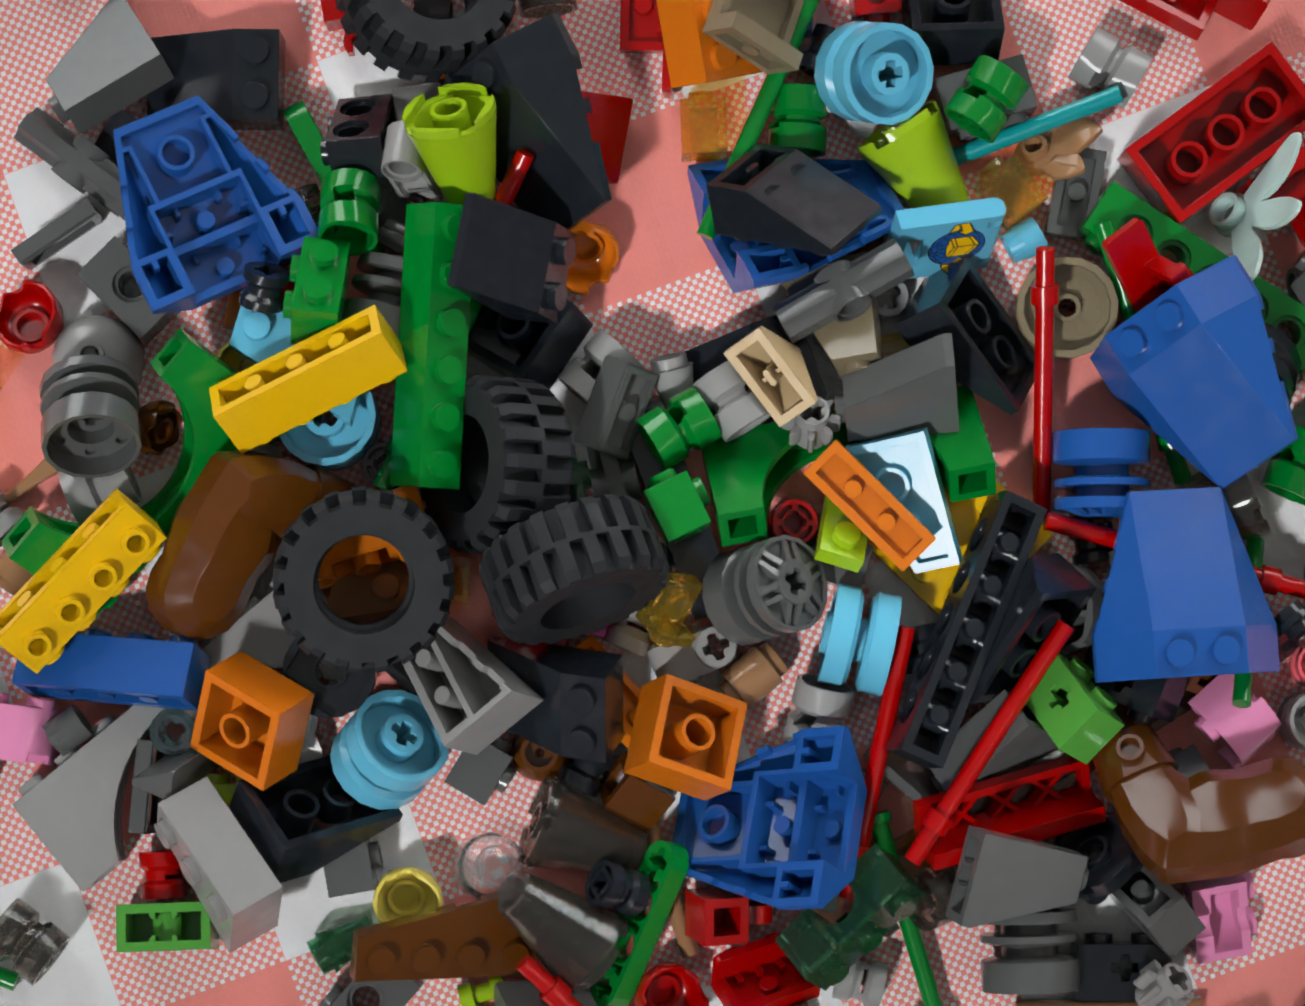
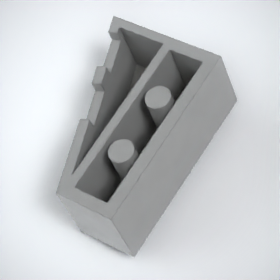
(467, 690)
(220, 863)

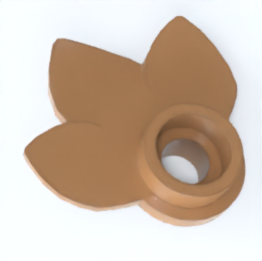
(1059, 149)

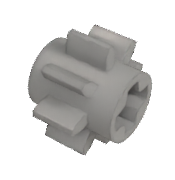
(814, 426)
(1163, 985)

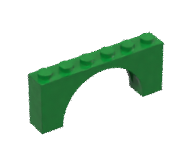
(190, 373)
(754, 466)

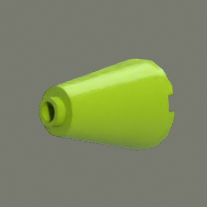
(456, 139)
(917, 159)

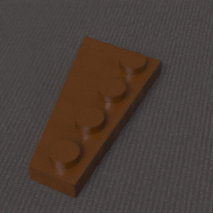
(440, 945)

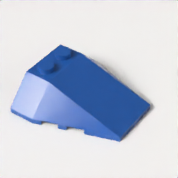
(200, 207)
(762, 264)
(1203, 373)
(1181, 593)
(784, 826)

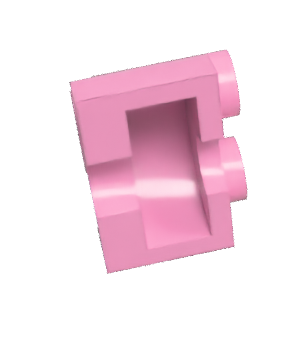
(1238, 730)
(22, 731)
(1225, 914)

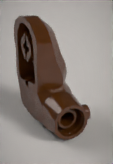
(228, 537)
(1202, 823)

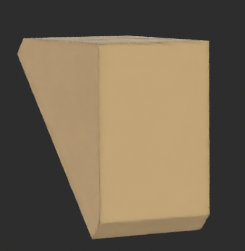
(773, 373)

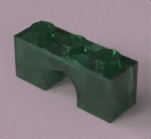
(882, 897)

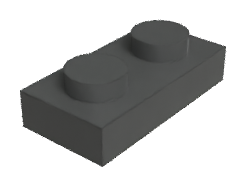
(1075, 197)

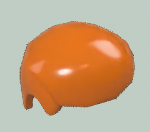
(595, 257)

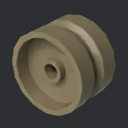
(1094, 313)

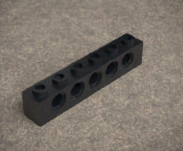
(966, 629)

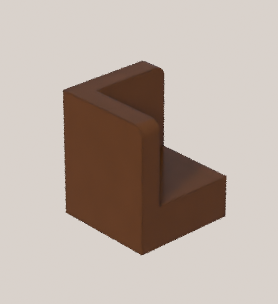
(634, 798)

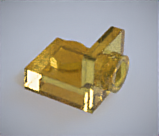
(666, 614)

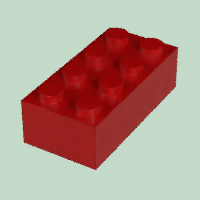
(1218, 136)

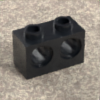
(358, 133)

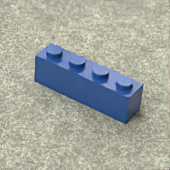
(122, 671)

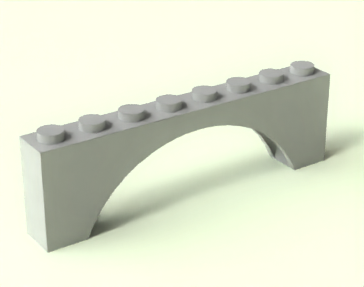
(81, 801)

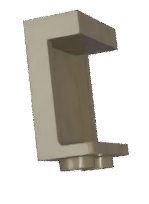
(757, 31)

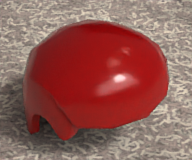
(30, 318)
(670, 986)

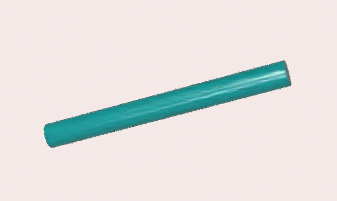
(1040, 124)

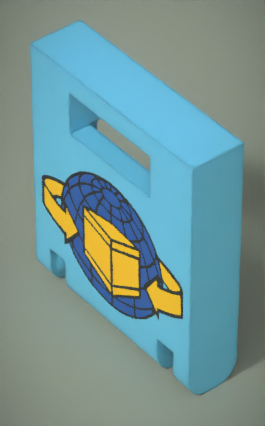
(948, 233)

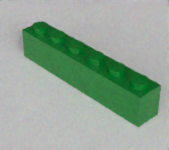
(435, 353)

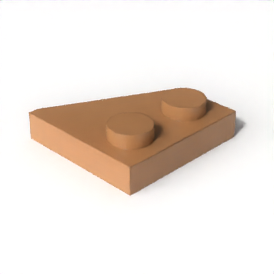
(369, 595)

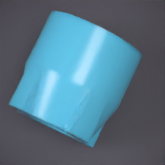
(1023, 240)

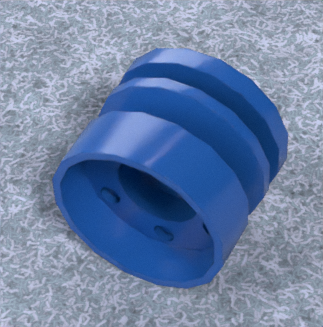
(1099, 469)

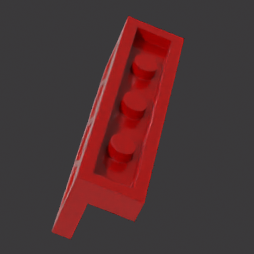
(1041, 816)

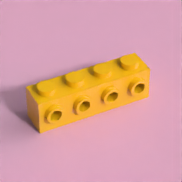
(307, 379)
(78, 581)

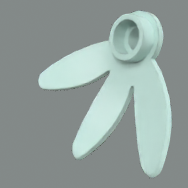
(1241, 214)

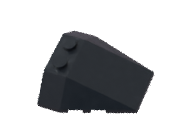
(544, 114)

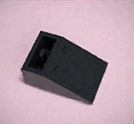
(787, 202)

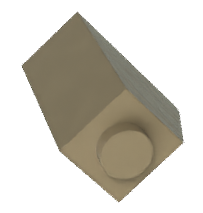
(850, 343)

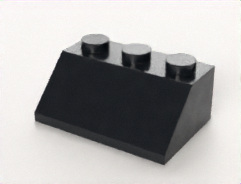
(1045, 592)

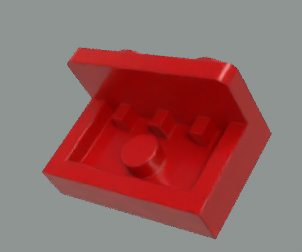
(759, 976)

